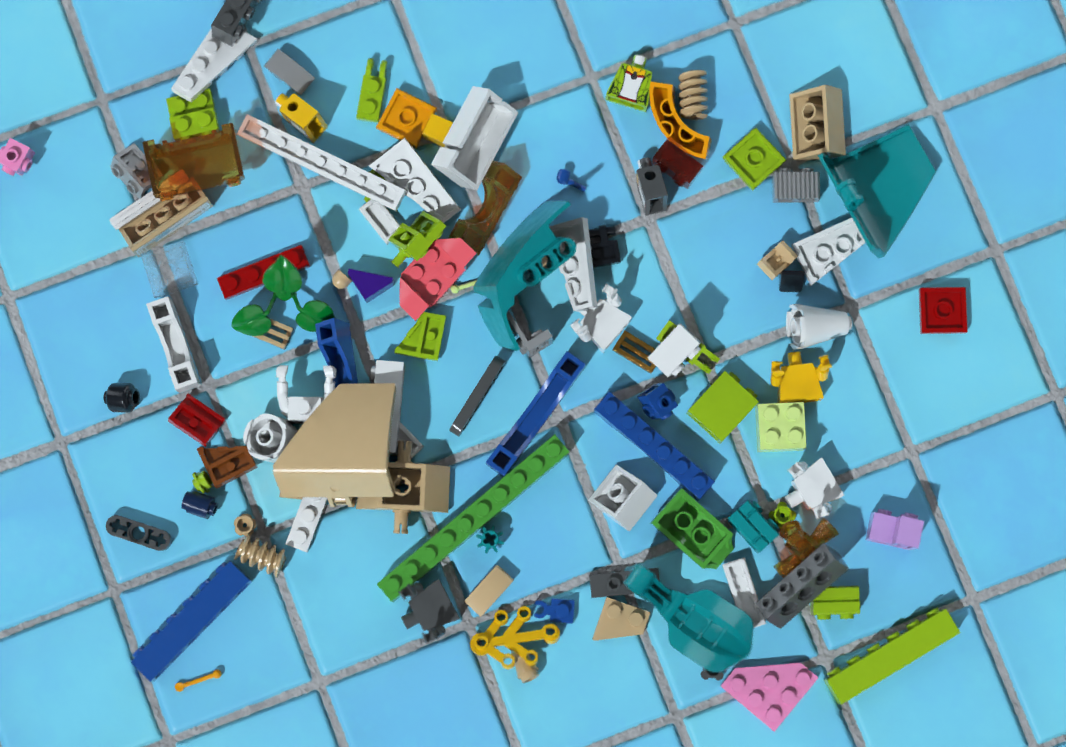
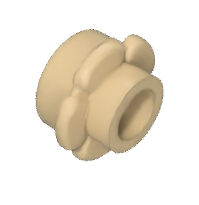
(251, 525)

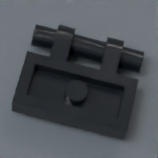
(606, 251)

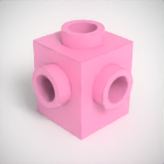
(16, 158)

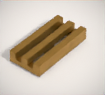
(649, 369)

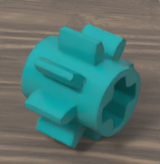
(492, 533)

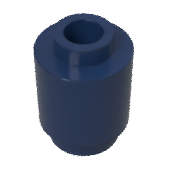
(199, 504)

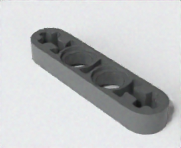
(477, 396)

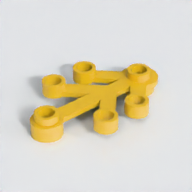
(511, 639)

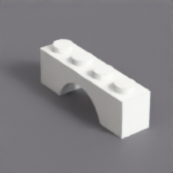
(174, 344)

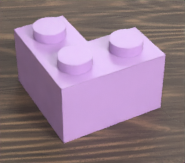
(895, 531)

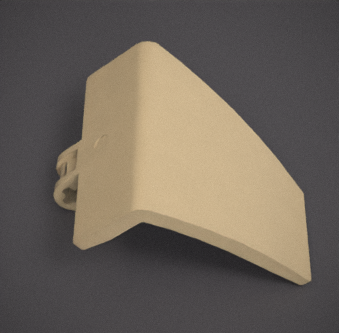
(342, 447)

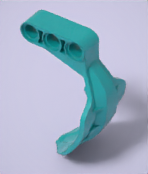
(698, 623)

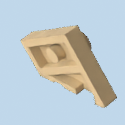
(620, 620)

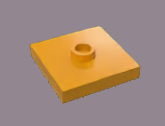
(405, 117)

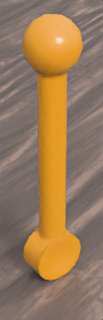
(180, 686)

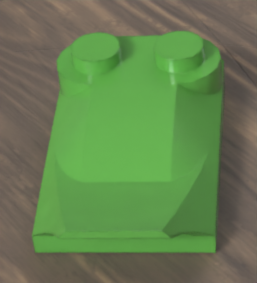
(694, 530)

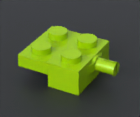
(417, 238)

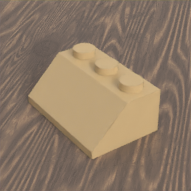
(817, 123)

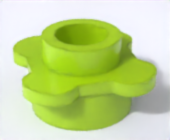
(202, 481)
(782, 508)

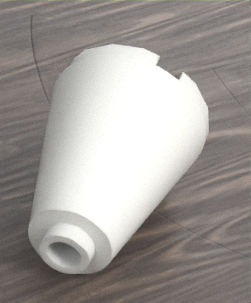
(815, 325)

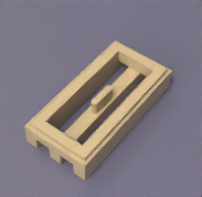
(286, 337)

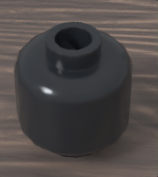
(121, 397)

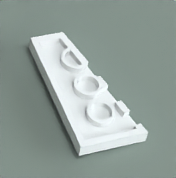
(208, 63)
(407, 170)
(827, 249)
(579, 268)

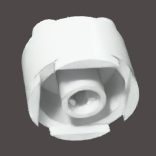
(258, 435)

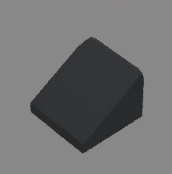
(791, 281)

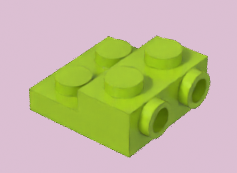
(193, 117)

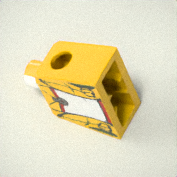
(301, 116)

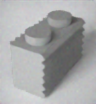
(795, 186)

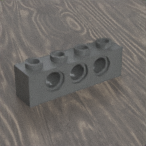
(802, 586)

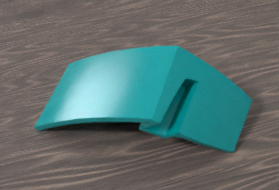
(520, 252)

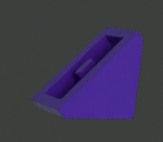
(370, 284)

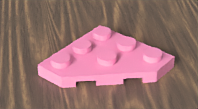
(770, 690)

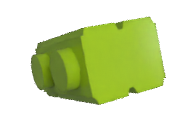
(836, 601)

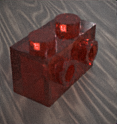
(677, 164)

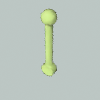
(455, 288)

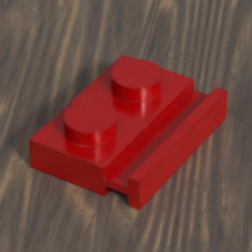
(196, 420)

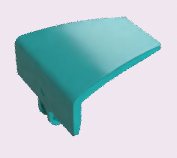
(881, 185)

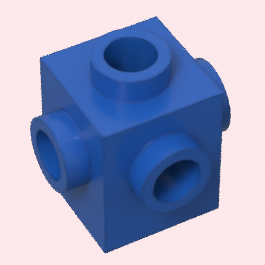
(658, 401)

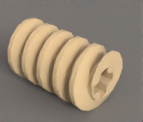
(691, 95)
(261, 555)

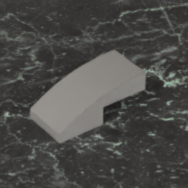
(289, 72)

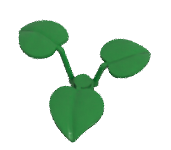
(284, 282)

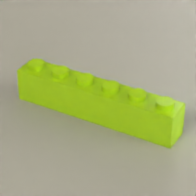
(891, 656)

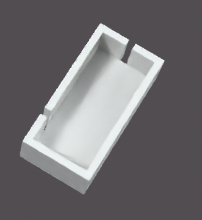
(474, 138)

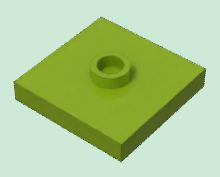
(754, 159)

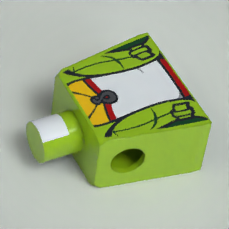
(631, 85)

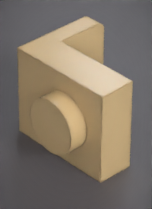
(777, 260)

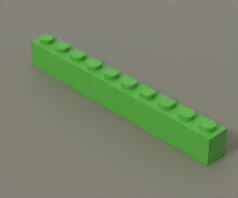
(474, 517)

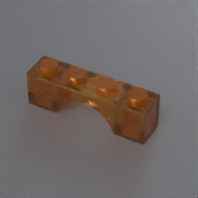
(499, 187)

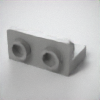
(132, 169)

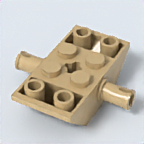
(426, 491)

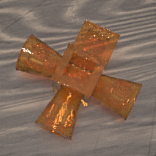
(801, 544)

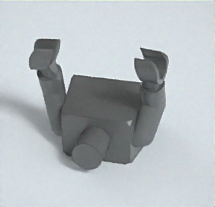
(430, 609)

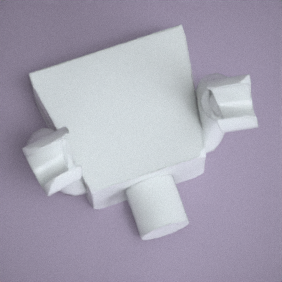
(604, 322)
(300, 408)
(813, 487)

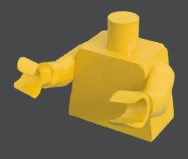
(798, 380)

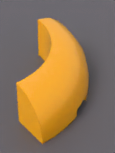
(668, 120)

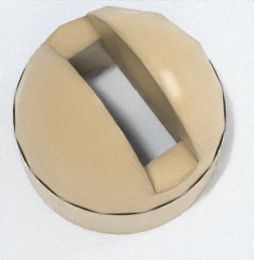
(340, 280)

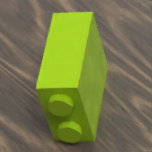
(723, 406)

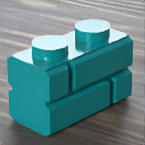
(753, 526)

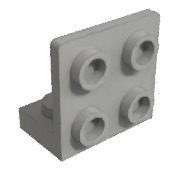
(538, 341)

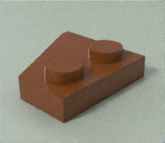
(226, 463)

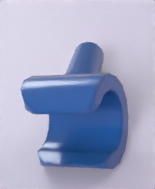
(563, 178)

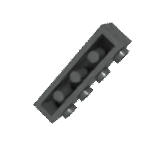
(231, 20)

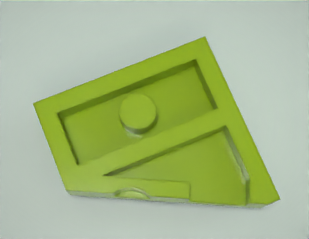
(424, 338)

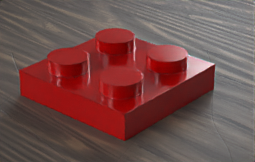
(943, 310)

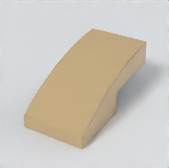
(489, 590)

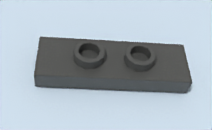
(612, 583)

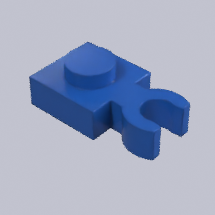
(559, 610)

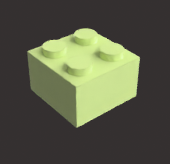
(780, 427)

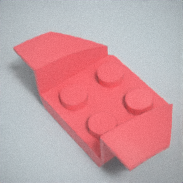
(433, 275)

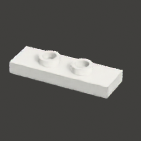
(743, 590)

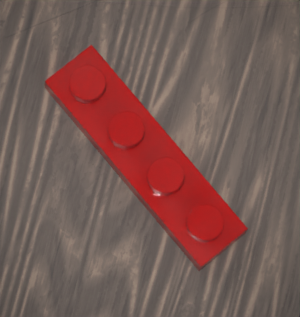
(251, 276)

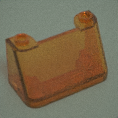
(194, 163)

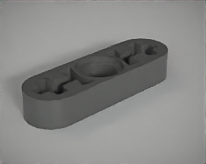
(152, 544)

